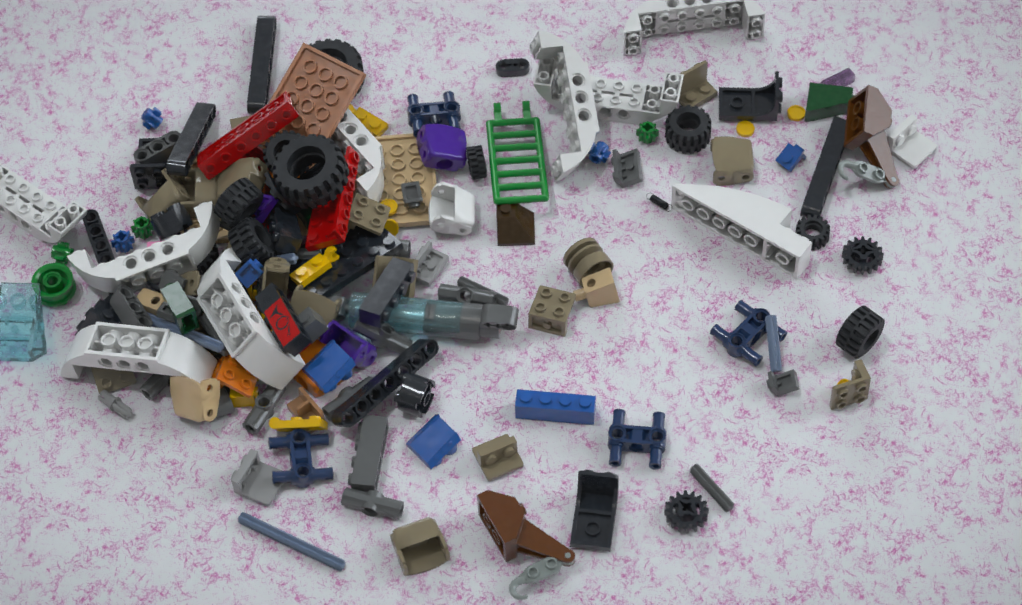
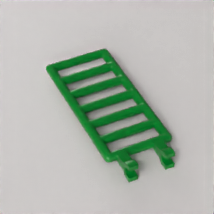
(539, 158)

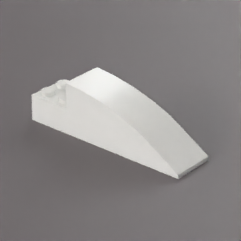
(747, 221)

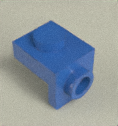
(790, 156)
(249, 272)

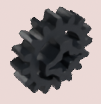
(862, 255)
(686, 511)

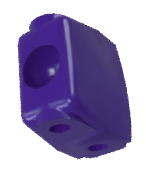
(442, 147)
(354, 345)

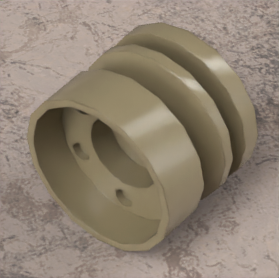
(586, 258)

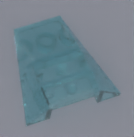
(21, 322)

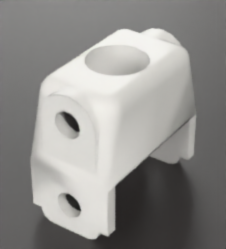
(451, 210)

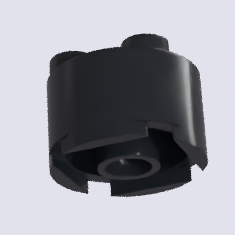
(171, 222)
(415, 394)

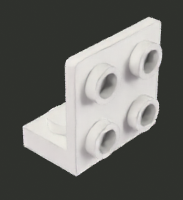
(909, 143)

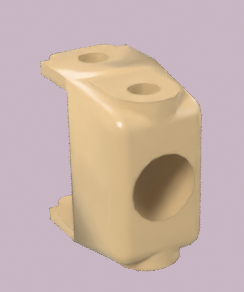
(193, 400)

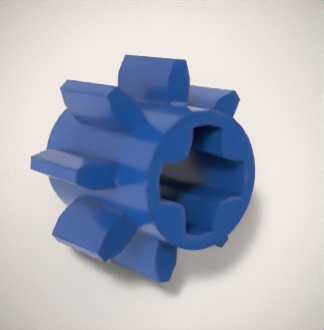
(151, 118)
(599, 152)
(122, 241)

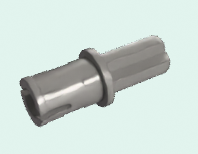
(115, 404)

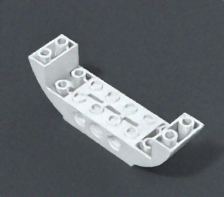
(672, 16)
(575, 96)
(614, 98)
(371, 164)
(36, 210)
(148, 264)
(242, 326)
(137, 350)

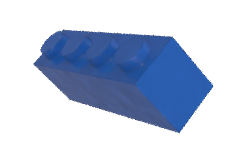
(555, 407)

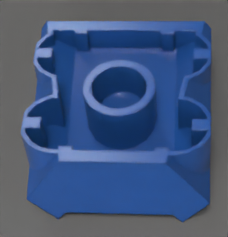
(329, 367)
(434, 442)

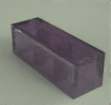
(841, 79)

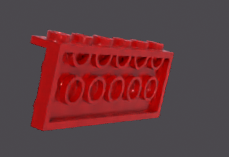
(246, 136)
(330, 222)

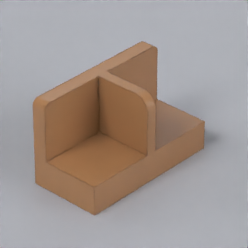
(304, 406)

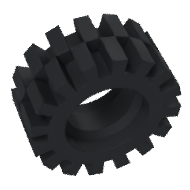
(476, 162)
(816, 224)

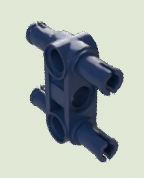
(433, 113)
(746, 333)
(637, 439)
(300, 458)

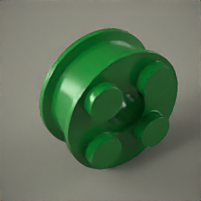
(55, 284)

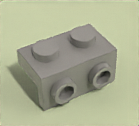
(429, 264)

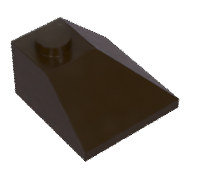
(515, 225)

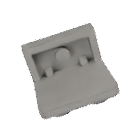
(255, 479)

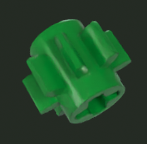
(647, 132)
(142, 228)
(60, 252)

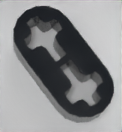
(512, 67)

